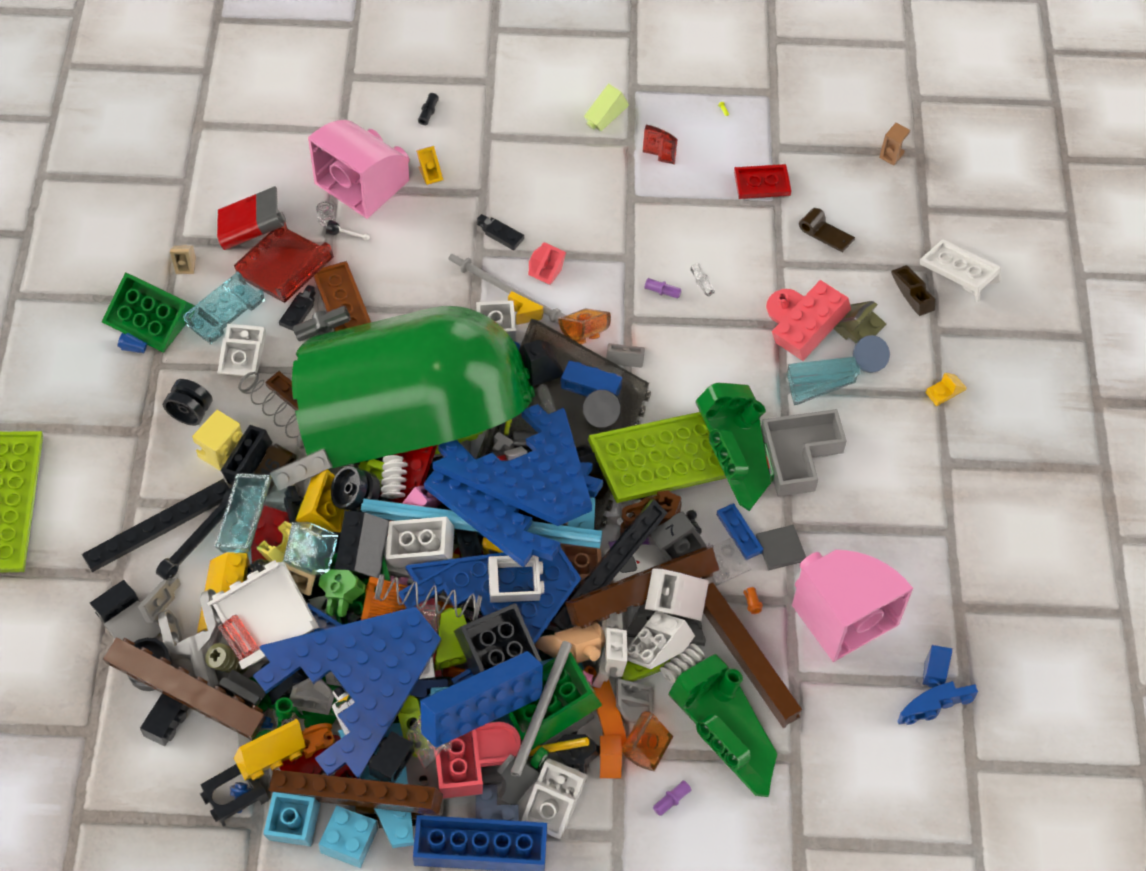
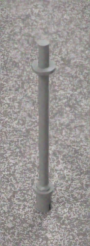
(466, 265)

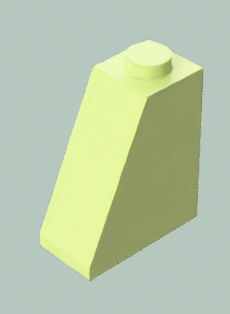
(606, 108)

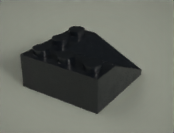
(495, 639)

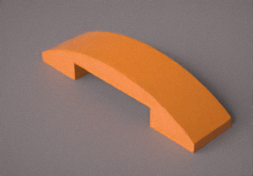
(608, 713)

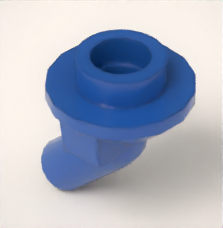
(239, 789)

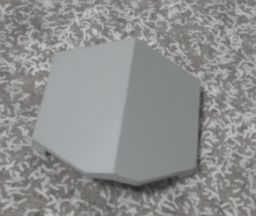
(312, 697)
(633, 699)

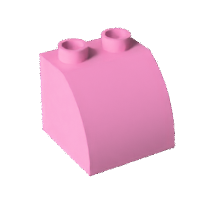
(357, 165)
(849, 599)

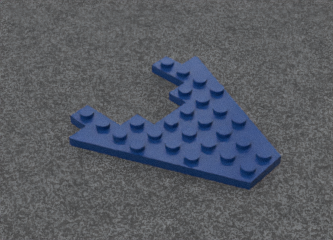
(541, 482)
(498, 519)
(471, 576)
(373, 662)

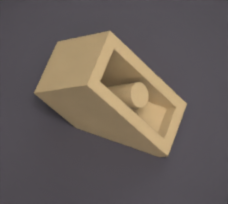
(183, 259)
(302, 579)

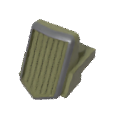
(860, 322)

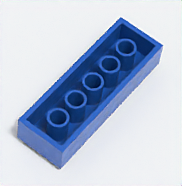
(481, 699)
(479, 844)

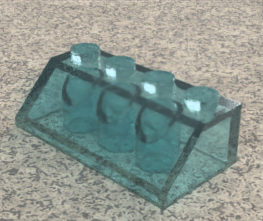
(242, 513)

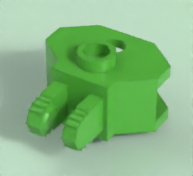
(340, 589)

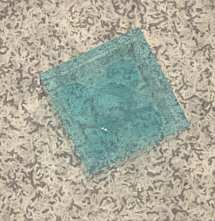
(310, 548)

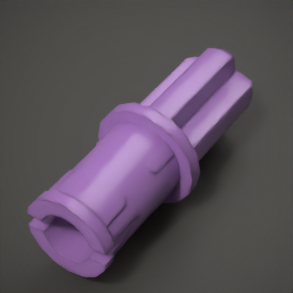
(662, 288)
(672, 798)

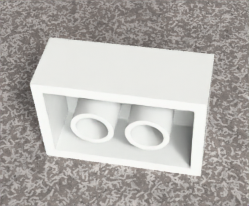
(419, 541)

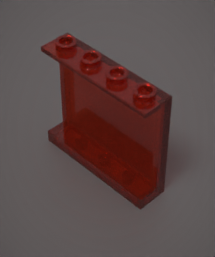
(283, 263)

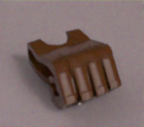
(667, 500)

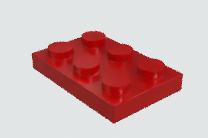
(762, 181)

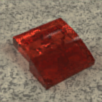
(660, 143)

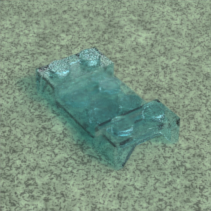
(222, 307)

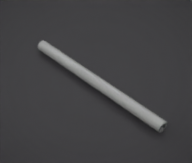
(541, 709)

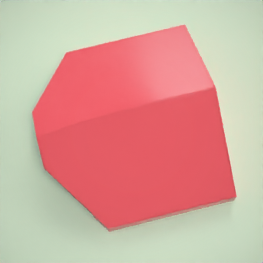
(546, 263)

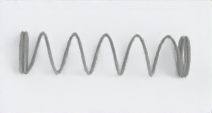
(254, 385)
(379, 589)

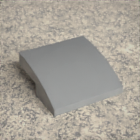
(132, 625)

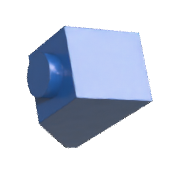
(936, 666)

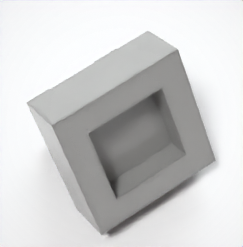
(501, 444)

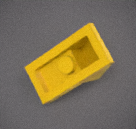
(429, 165)
(525, 308)
(945, 389)

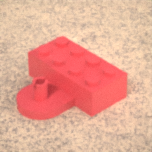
(807, 318)
(461, 766)

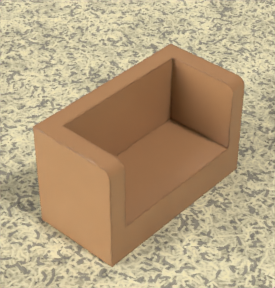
(892, 143)

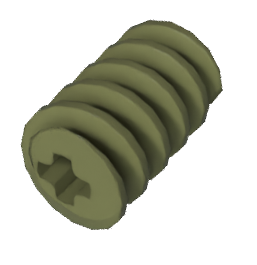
(223, 658)

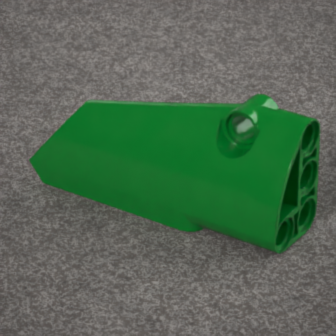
(737, 438)
(726, 721)

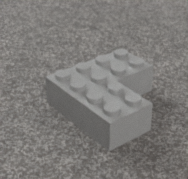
(793, 444)

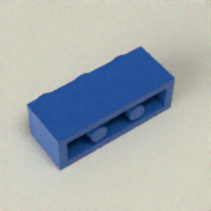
(585, 379)

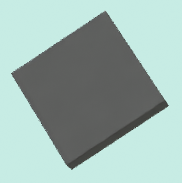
(781, 547)

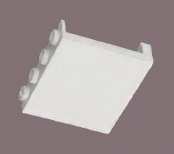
(267, 607)

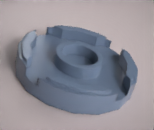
(871, 353)

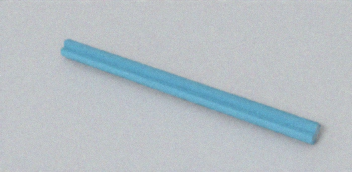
(399, 511)

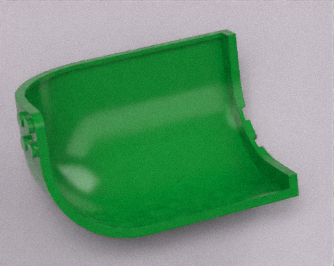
(406, 384)

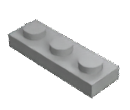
(301, 469)

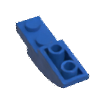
(930, 702)

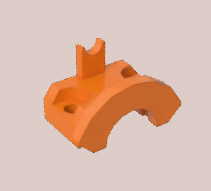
(317, 738)

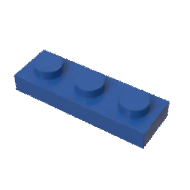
(739, 531)

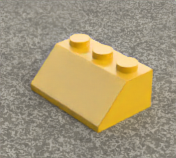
(318, 506)
(270, 750)

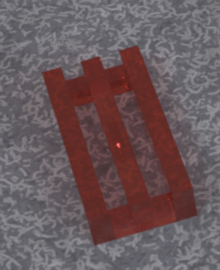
(222, 627)

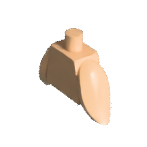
(585, 642)

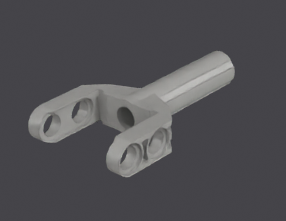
(195, 646)

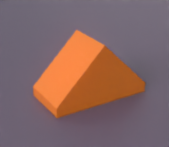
(610, 757)

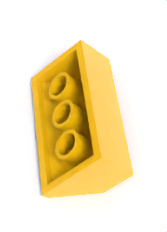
(222, 573)

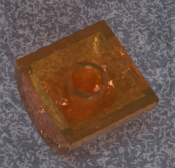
(584, 324)
(647, 742)

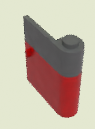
(249, 218)

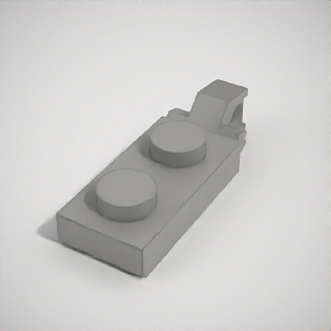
(158, 599)

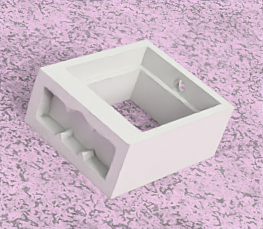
(496, 562)

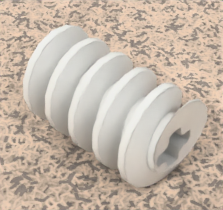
(392, 477)
(682, 662)

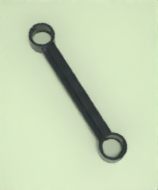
(170, 566)

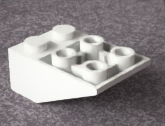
(676, 594)
(659, 640)

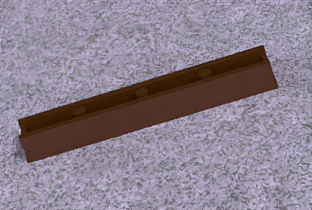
(750, 657)

